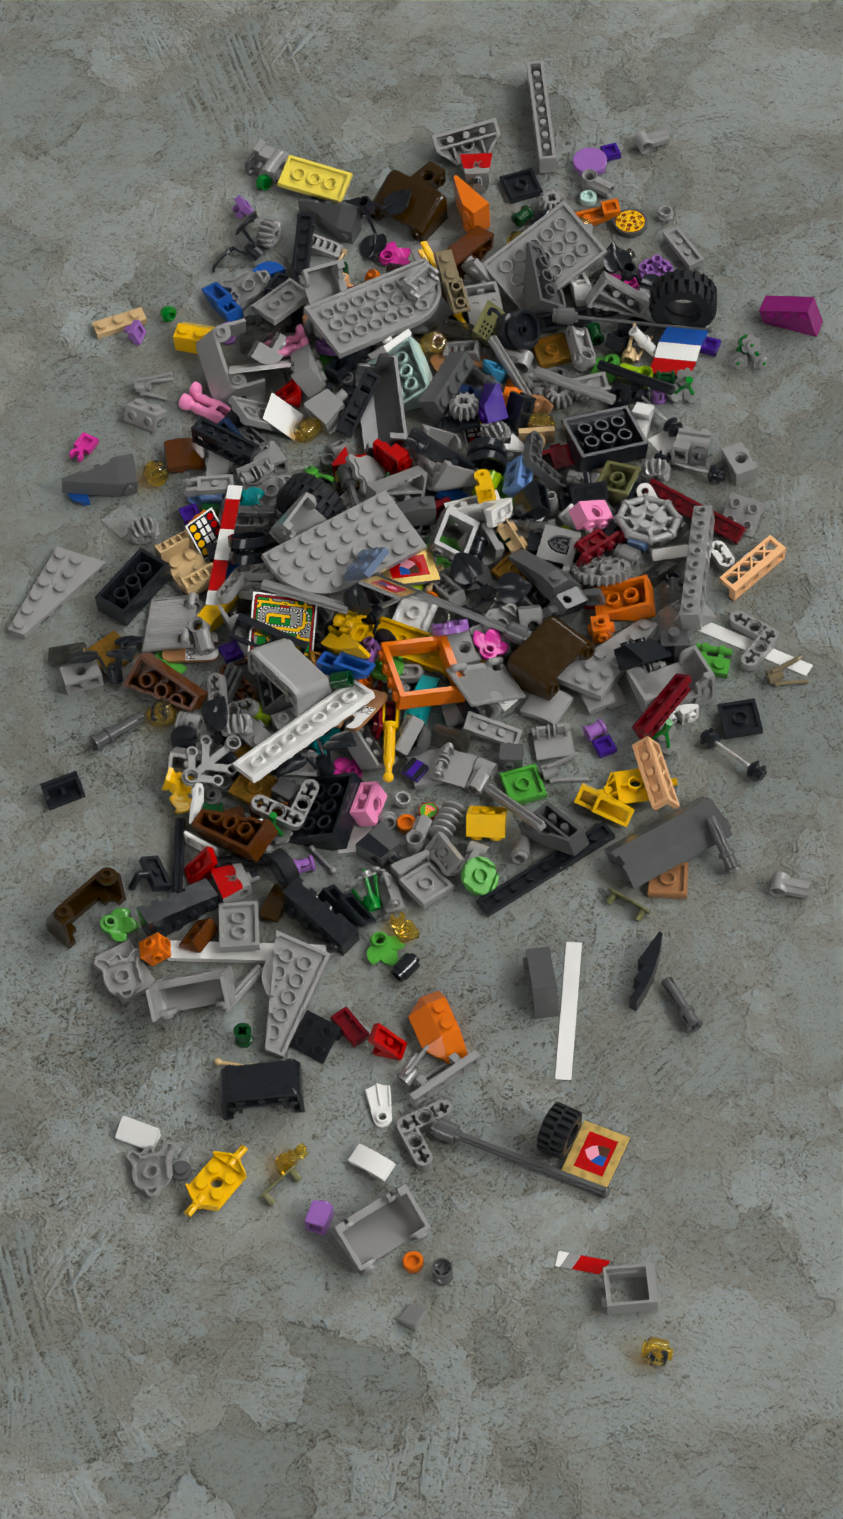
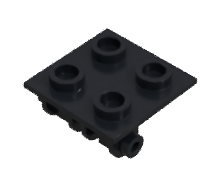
(315, 1036)

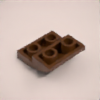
(183, 455)

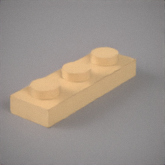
(117, 323)

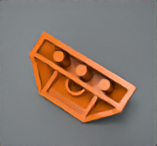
(437, 1027)

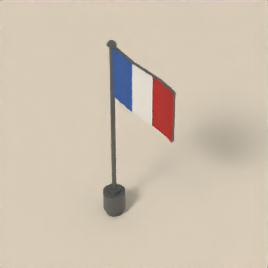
(676, 348)

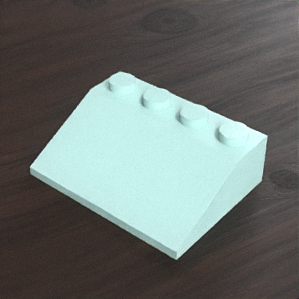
(413, 371)

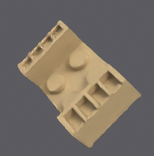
(186, 563)

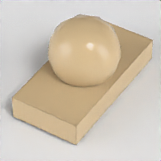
(547, 433)

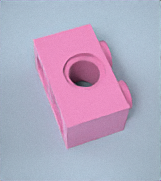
(591, 515)
(368, 804)

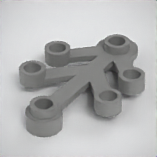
(209, 763)

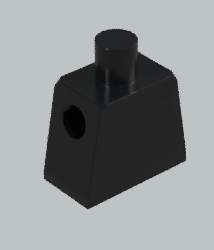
(532, 502)

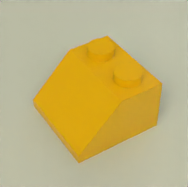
(188, 334)
(486, 822)

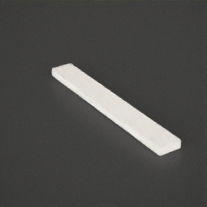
(212, 953)

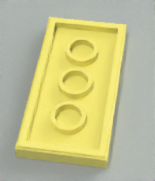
(314, 179)

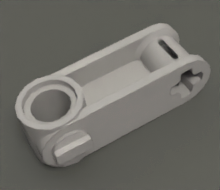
(580, 348)

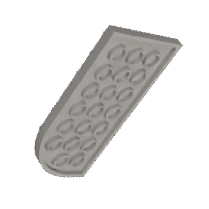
(371, 311)
(321, 554)

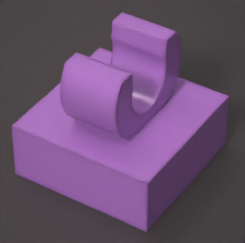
(242, 206)
(135, 332)

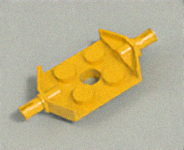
(619, 786)
(222, 1167)

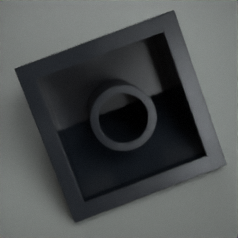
(639, 653)

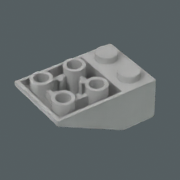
(478, 296)

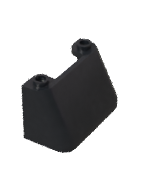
(261, 1086)

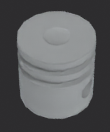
(193, 720)

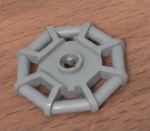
(655, 530)

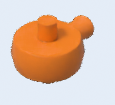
(372, 273)

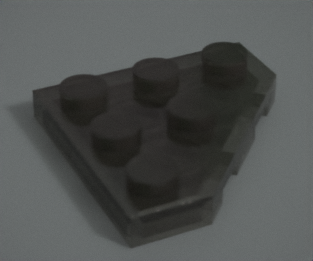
(261, 330)

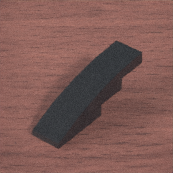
(647, 970)

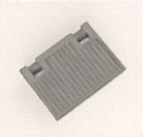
(168, 622)
(482, 684)

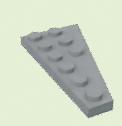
(54, 587)
(601, 671)
(293, 982)

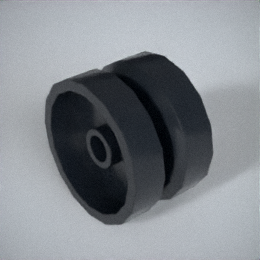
(518, 330)
(487, 454)
(247, 547)

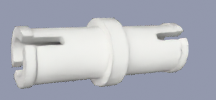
(643, 340)

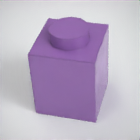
(319, 1217)

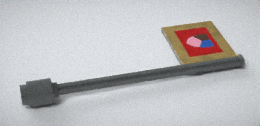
(413, 571)
(395, 589)
(588, 1164)

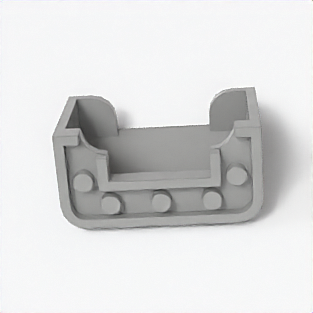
(323, 282)
(445, 475)
(297, 519)
(692, 663)
(291, 673)
(380, 1227)

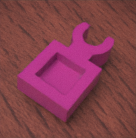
(84, 445)

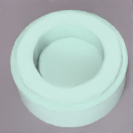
(588, 198)

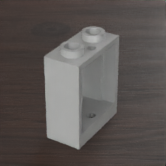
(458, 520)
(627, 1272)

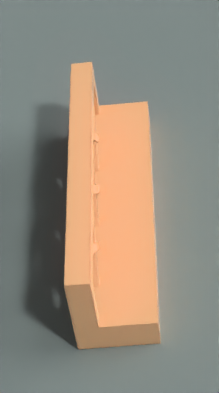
(755, 573)
(655, 773)

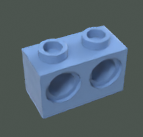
(516, 477)

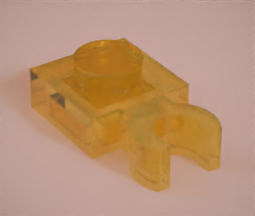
(404, 929)
(290, 1158)

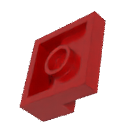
(393, 458)

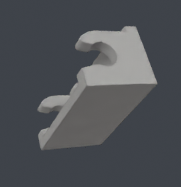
(420, 281)

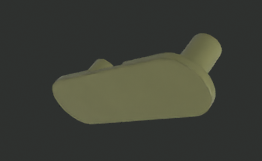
(614, 894)
(296, 1176)

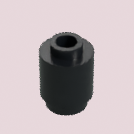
(405, 967)

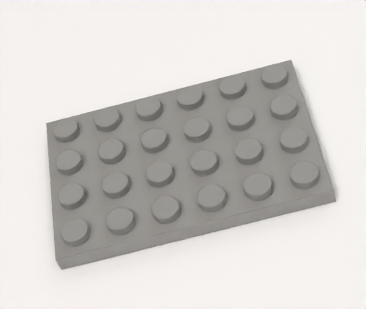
(566, 243)

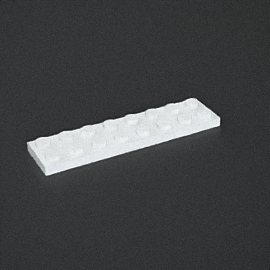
(302, 731)

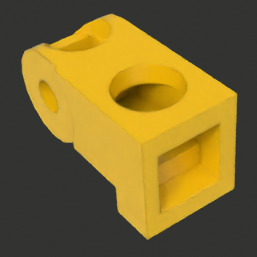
(484, 486)

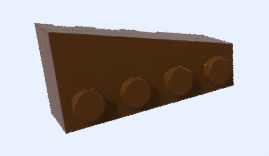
(475, 244)
(163, 682)
(239, 834)

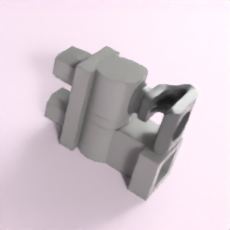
(269, 160)
(691, 440)

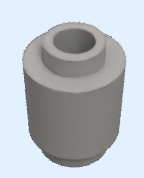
(628, 553)

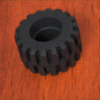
(559, 1130)

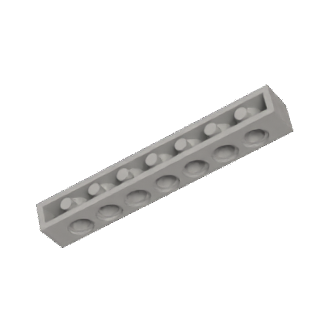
(541, 117)
(697, 568)

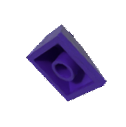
(492, 404)

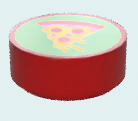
(428, 809)

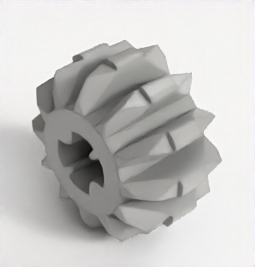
(550, 200)
(268, 233)
(559, 396)
(464, 406)
(497, 430)
(655, 469)
(143, 530)
(237, 725)

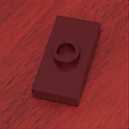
(351, 1027)

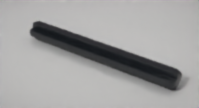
(636, 377)
(178, 861)

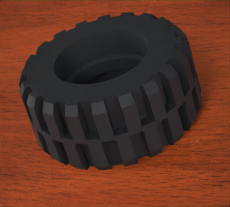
(683, 286)
(327, 499)

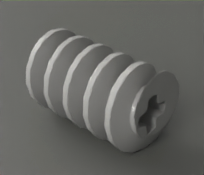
(447, 819)

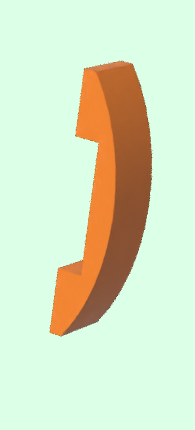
(598, 215)

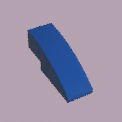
(223, 302)
(332, 663)

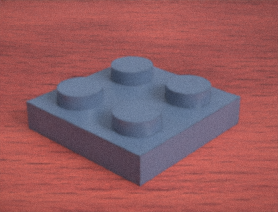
(365, 564)

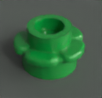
(263, 182)
(168, 313)

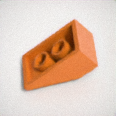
(471, 206)
(628, 600)

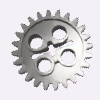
(602, 571)

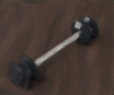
(670, 425)
(713, 473)
(753, 769)

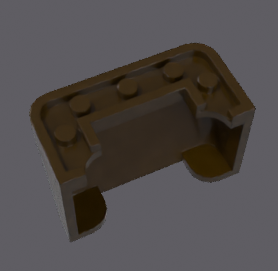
(425, 209)
(546, 656)
(103, 887)

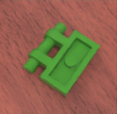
(719, 665)

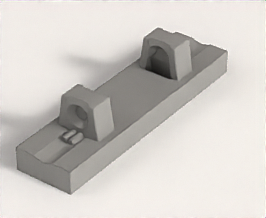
(458, 1068)

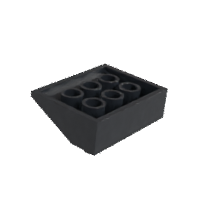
(603, 437)
(329, 820)

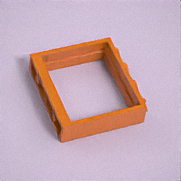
(424, 697)

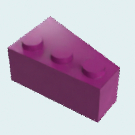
(792, 313)

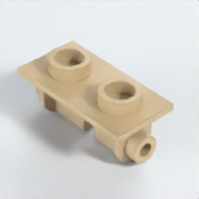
(509, 531)

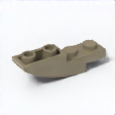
(451, 284)

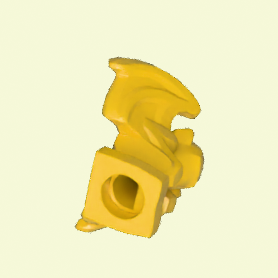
(349, 624)
(180, 791)

